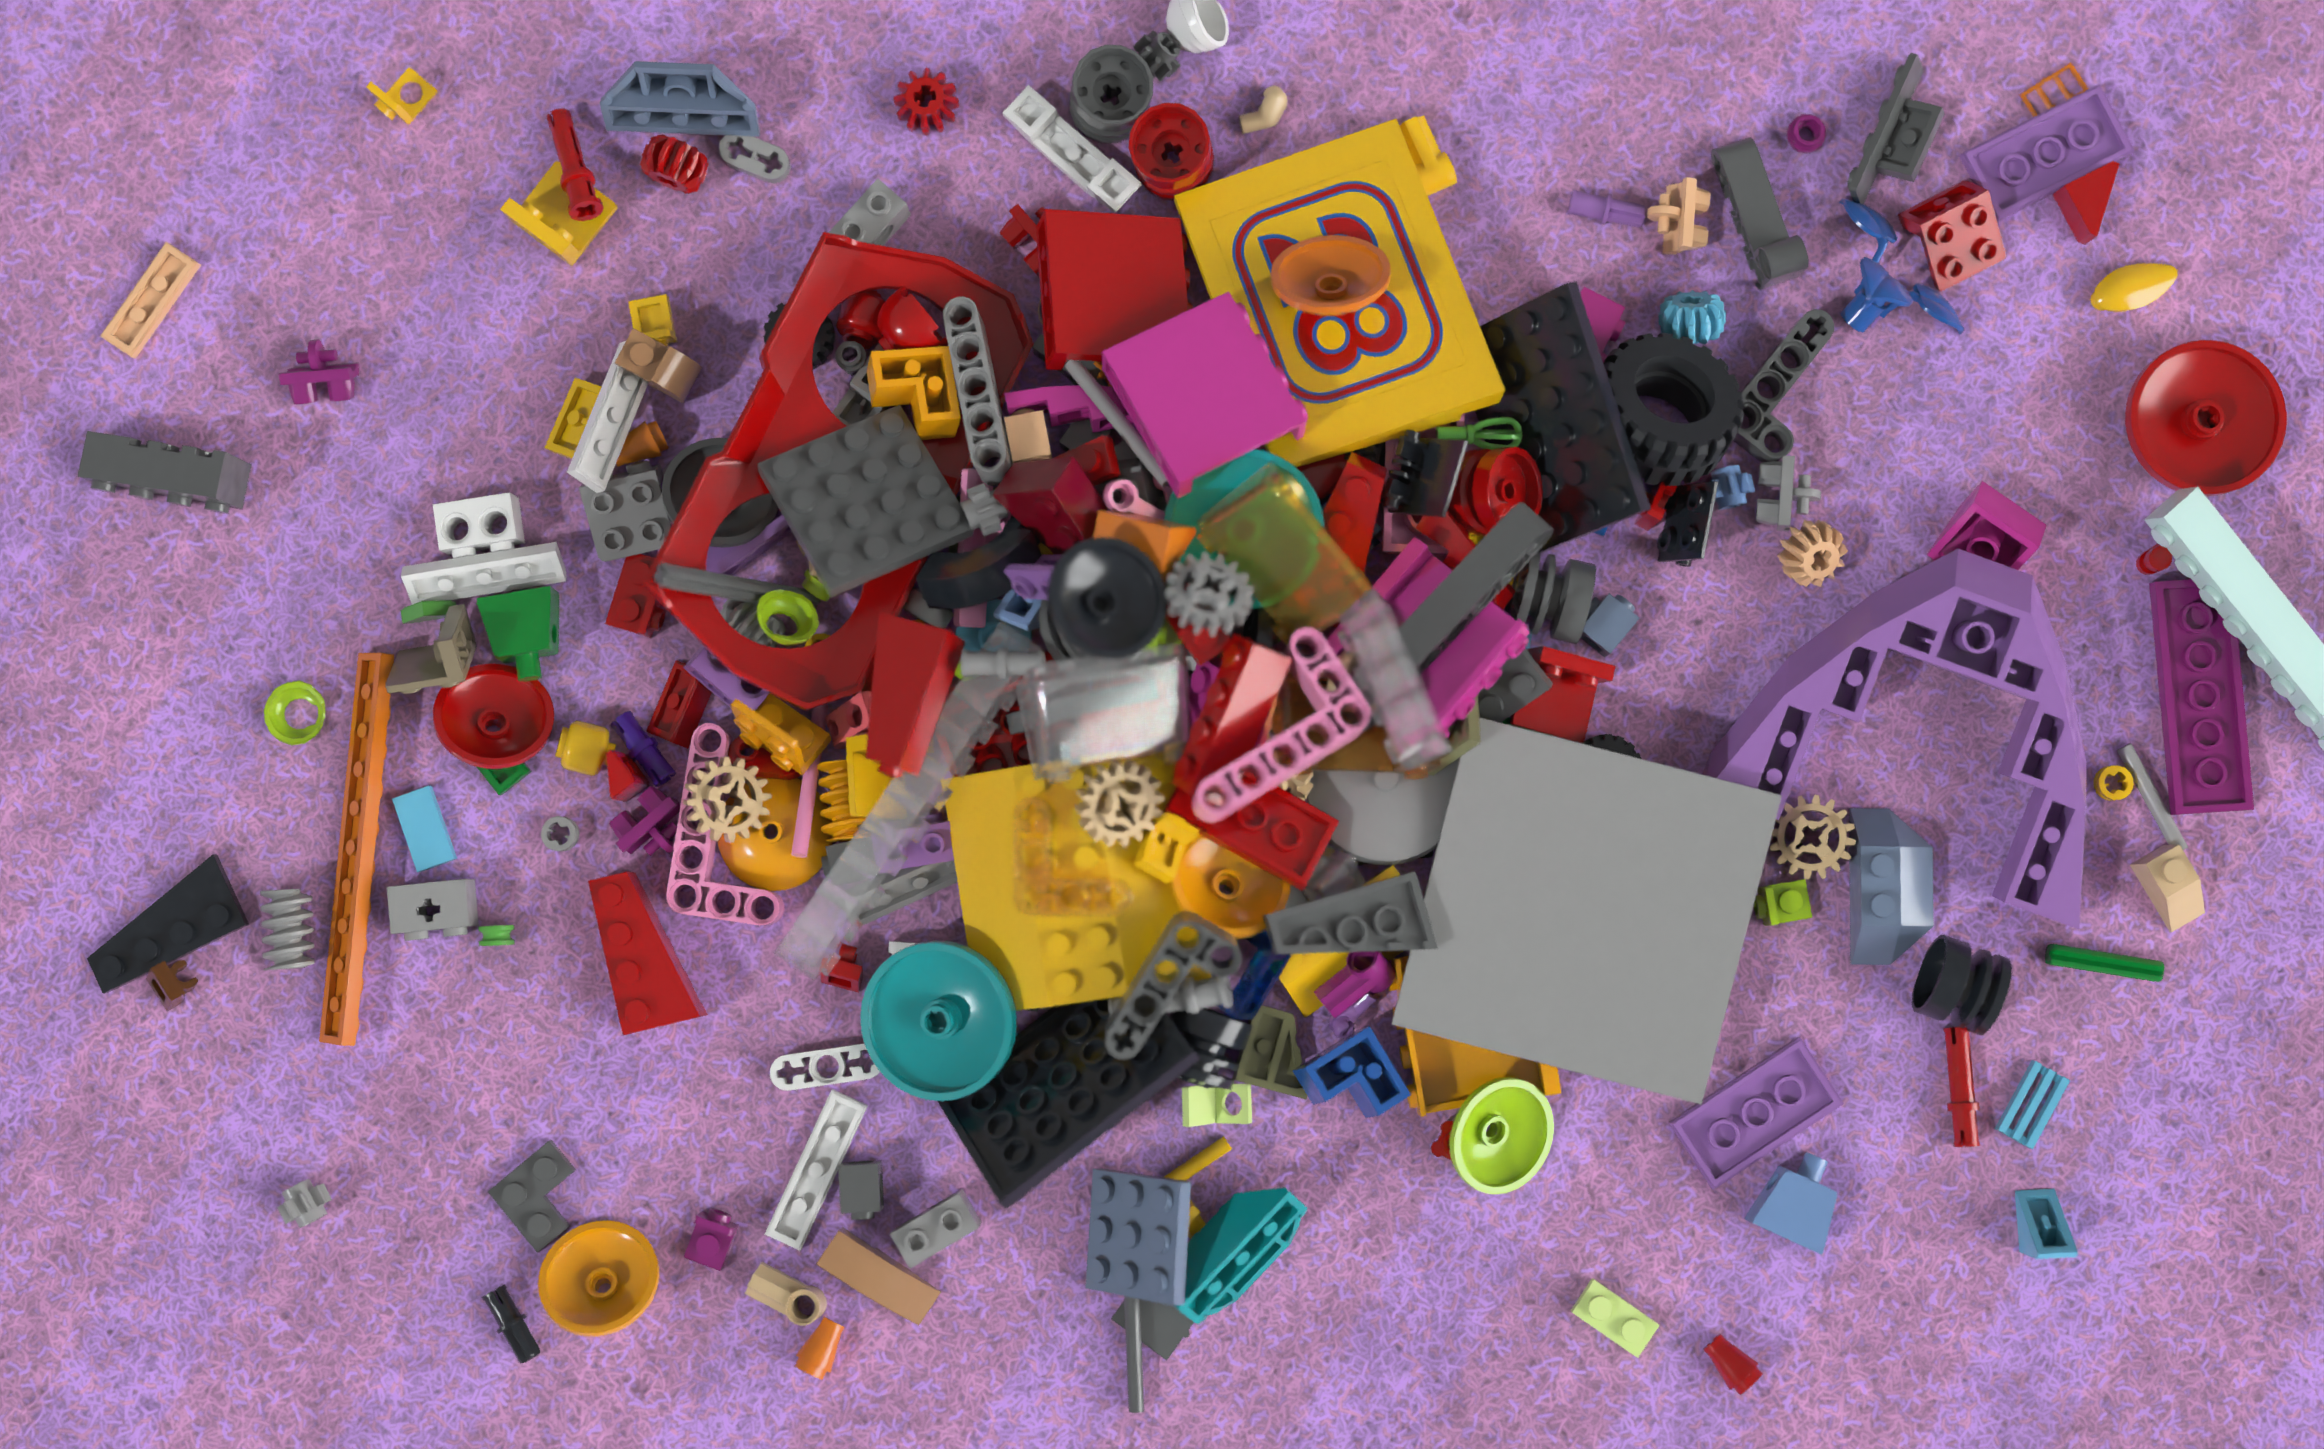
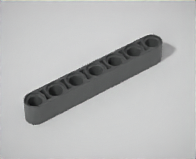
(1469, 588)

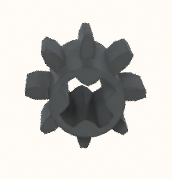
(1159, 53)

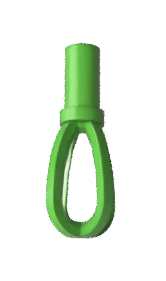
(1472, 433)

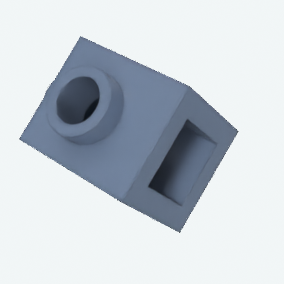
(1608, 623)

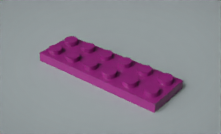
(2200, 703)

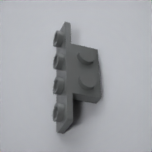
(1901, 136)

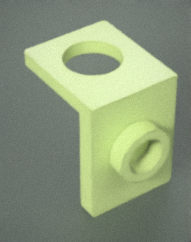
(1208, 1106)

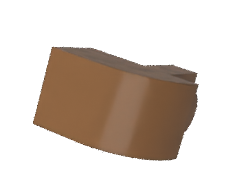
(659, 365)

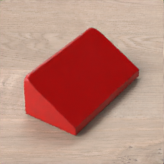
(679, 707)
(624, 776)

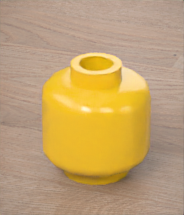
(584, 747)

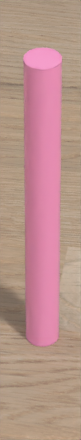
(808, 794)

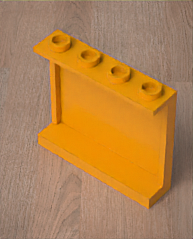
(1450, 1071)

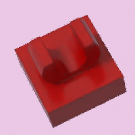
(846, 972)

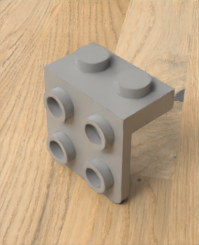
(629, 513)

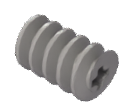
(287, 929)

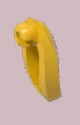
(2133, 286)

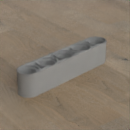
(974, 374)

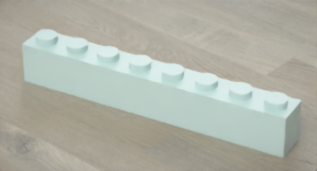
(2245, 599)

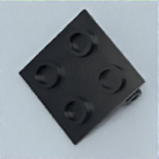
(1425, 475)
(1687, 523)

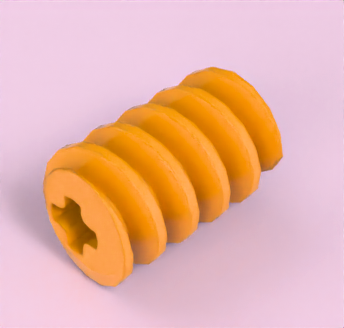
(843, 824)

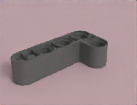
(1757, 215)
(1780, 380)
(1164, 987)

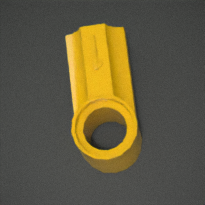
(1432, 165)

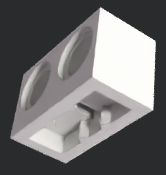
(479, 515)

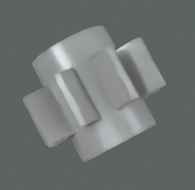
(983, 510)
(304, 1203)

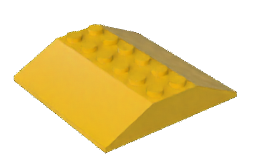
(1055, 957)

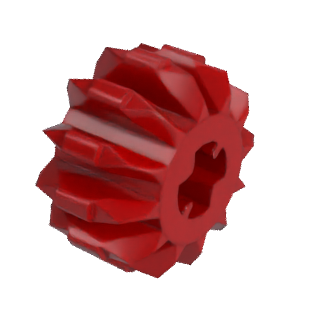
(939, 107)
(674, 164)

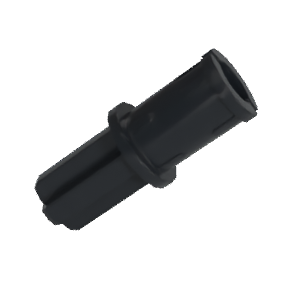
(512, 1324)

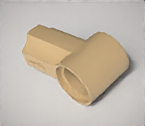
(782, 1294)

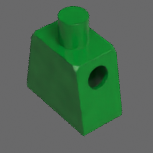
(522, 628)

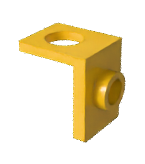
(391, 103)

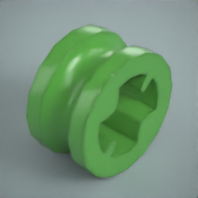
(496, 935)

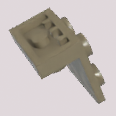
(437, 664)

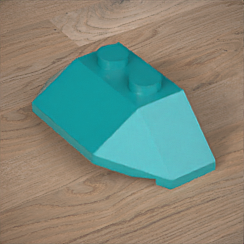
(1237, 1248)

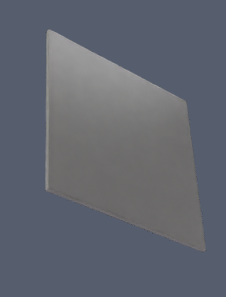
(1588, 910)

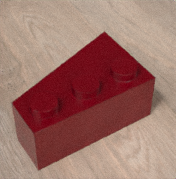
(1052, 501)

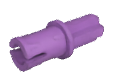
(1606, 209)

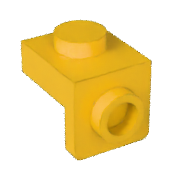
(653, 318)
(1164, 846)

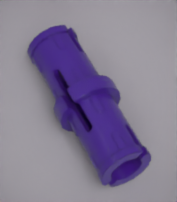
(643, 749)

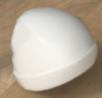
(1197, 24)

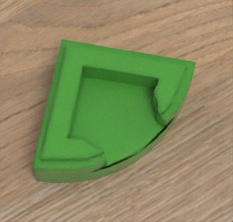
(425, 611)

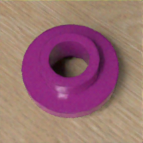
(1809, 122)

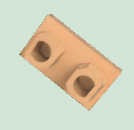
(1677, 214)

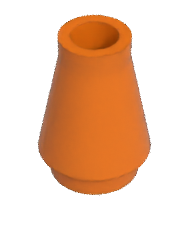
(642, 443)
(819, 1350)

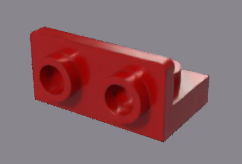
(632, 604)

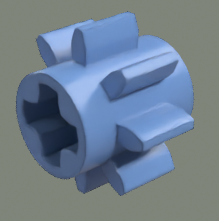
(1732, 486)

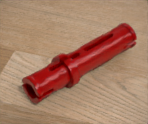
(1961, 1087)

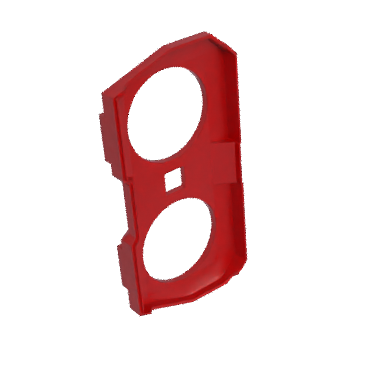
(790, 412)

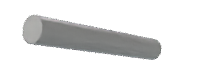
(2151, 796)

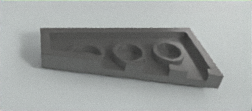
(1364, 919)

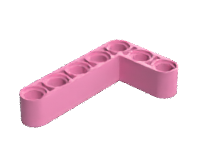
(1294, 740)
(687, 837)

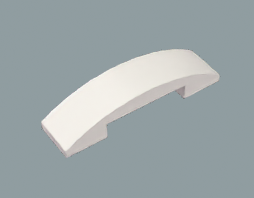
(1070, 151)

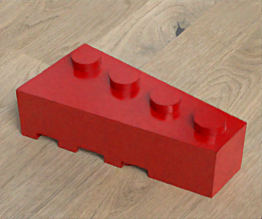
(1354, 508)
(640, 958)

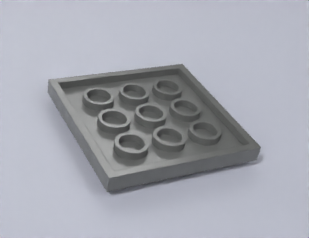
(865, 500)

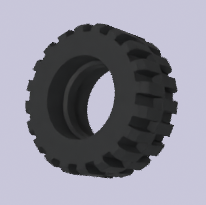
(1691, 383)

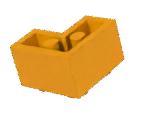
(921, 380)

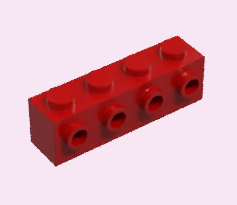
(1232, 713)

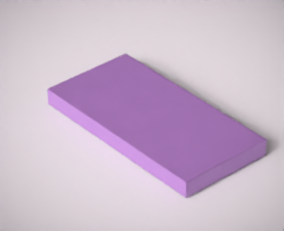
(2047, 152)
(1755, 1113)

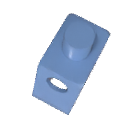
(1796, 1204)

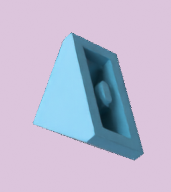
(2042, 1225)

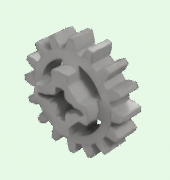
(1208, 594)

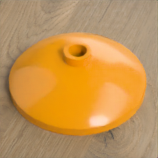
(769, 862)
(1252, 888)
(586, 1260)

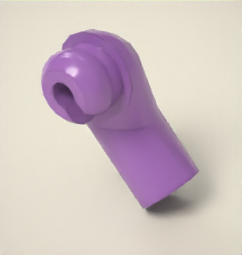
(1343, 1024)

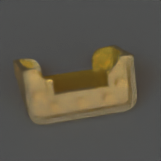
(1286, 552)

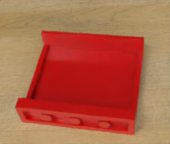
(1106, 279)

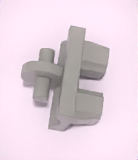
(1781, 475)

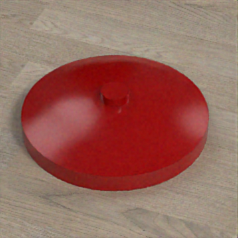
(2206, 417)

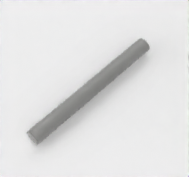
(1115, 417)

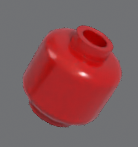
(859, 318)

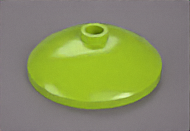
(1516, 1139)

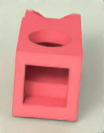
(849, 719)

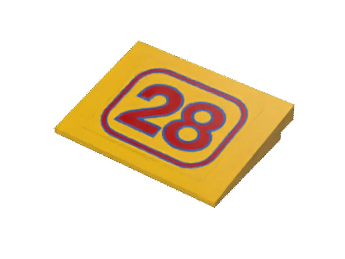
(1362, 374)

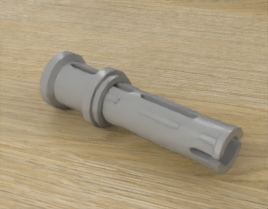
(1190, 996)

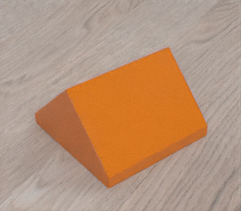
(1157, 538)

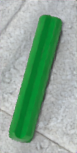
(2104, 962)

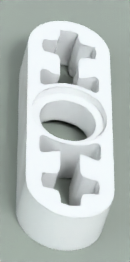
(799, 1080)

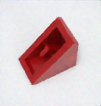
(2086, 200)

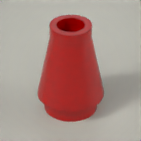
(1734, 1365)

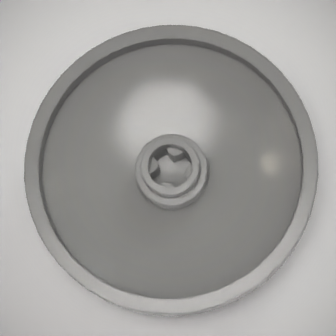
(1383, 813)

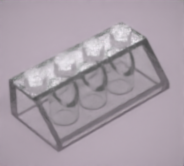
(1393, 681)

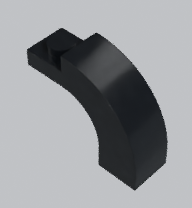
(979, 574)

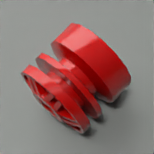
(1165, 130)

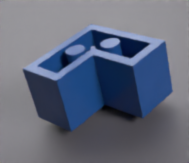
(1356, 1065)

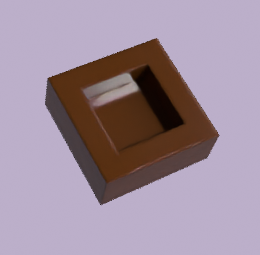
(166, 984)

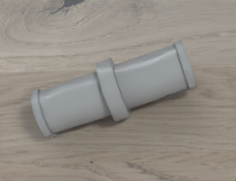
(1000, 662)

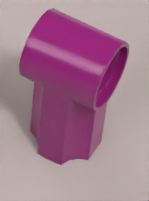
(1362, 974)

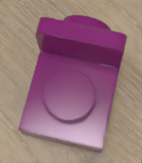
(711, 1238)

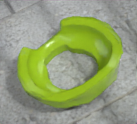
(792, 605)
(275, 712)

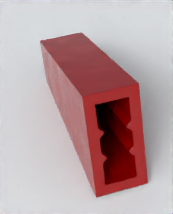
(908, 691)

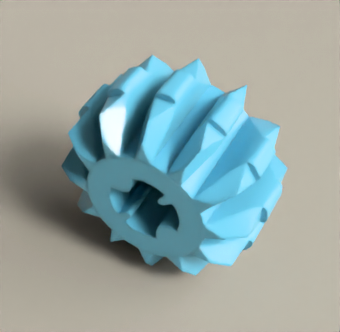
(1693, 315)

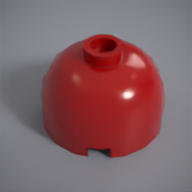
(907, 324)

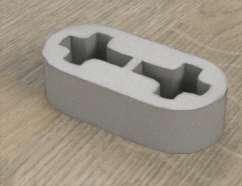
(752, 166)

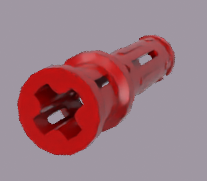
(576, 178)

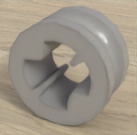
(564, 822)

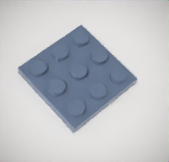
(1138, 1236)

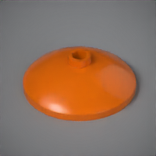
(1330, 275)

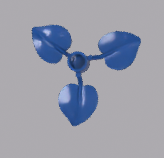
(1879, 287)

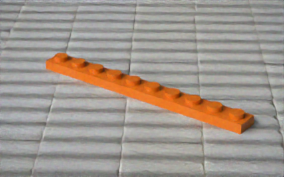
(356, 850)

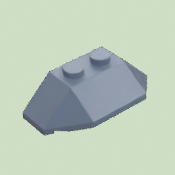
(678, 100)
(1887, 887)

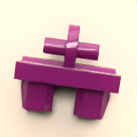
(303, 379)
(634, 834)

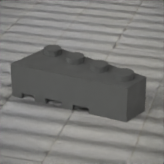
(162, 469)

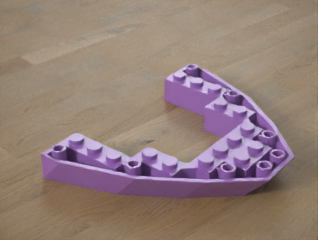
(1972, 623)

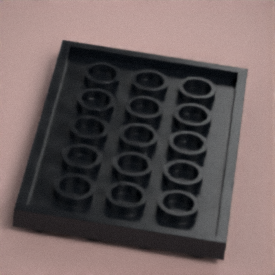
(1565, 414)
(1060, 1095)

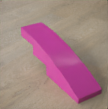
(1064, 405)

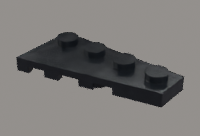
(178, 923)

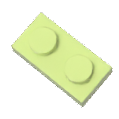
(1615, 1318)

